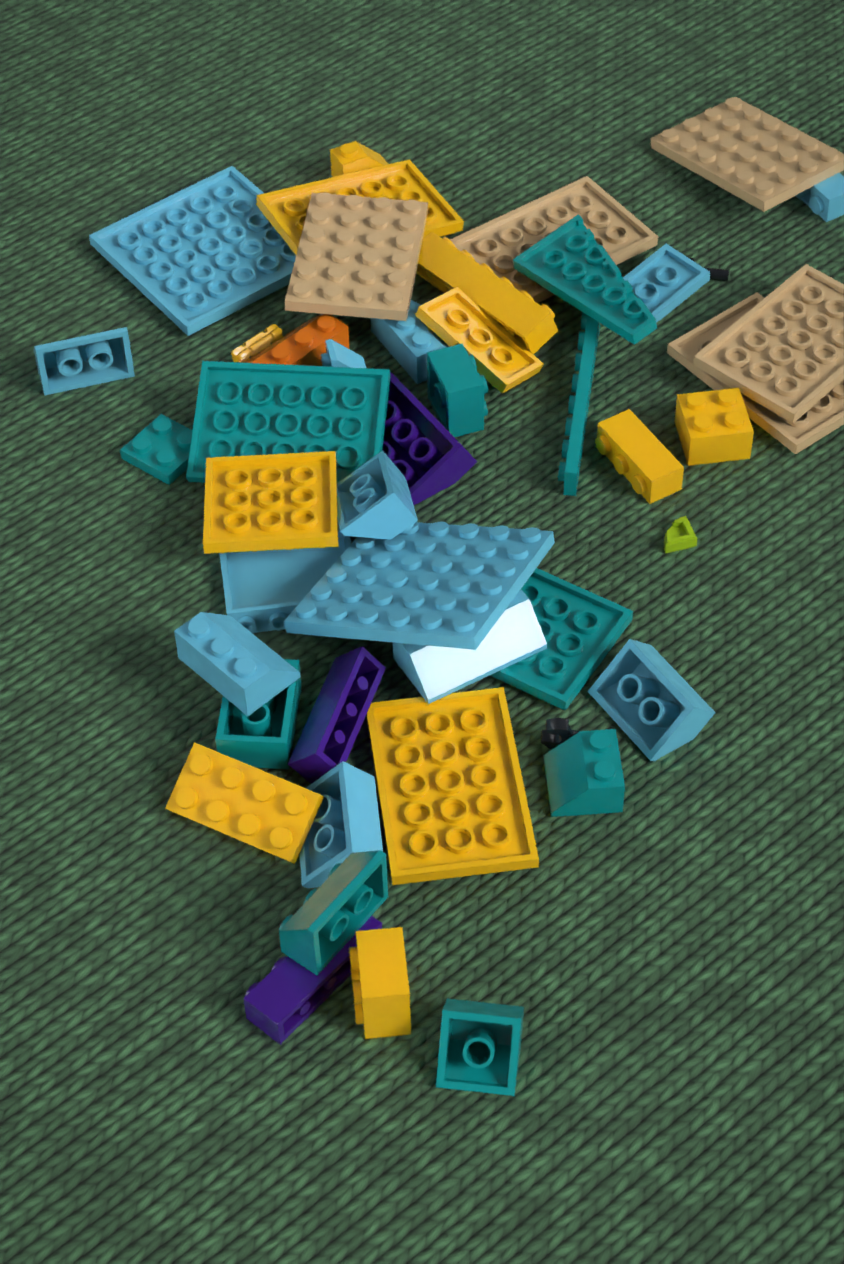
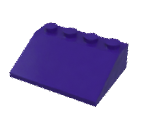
(421, 445)

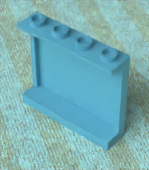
(269, 584)

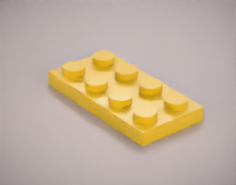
(495, 350)
(244, 802)

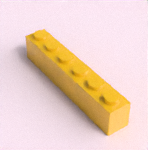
(512, 309)

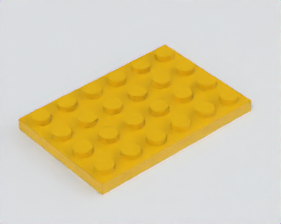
(399, 181)
(450, 787)

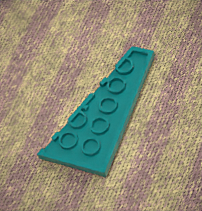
(586, 277)

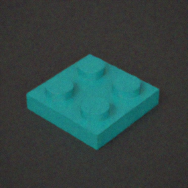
(160, 449)

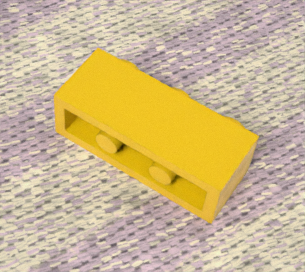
(639, 456)

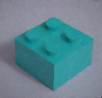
(456, 390)

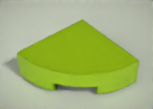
(679, 536)

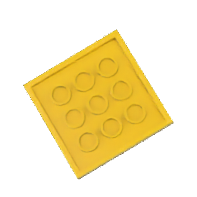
(270, 502)

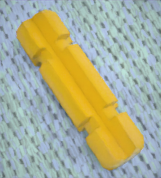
(257, 343)

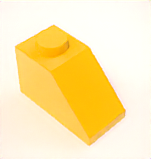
(353, 158)

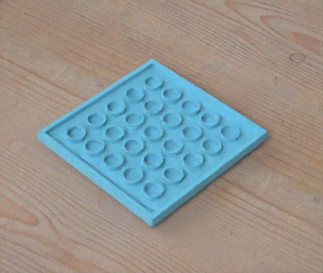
(200, 251)
(423, 586)

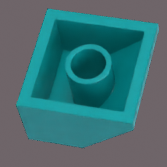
(585, 775)
(479, 1047)

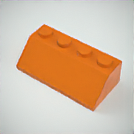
(305, 343)

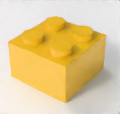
(713, 426)
(381, 983)

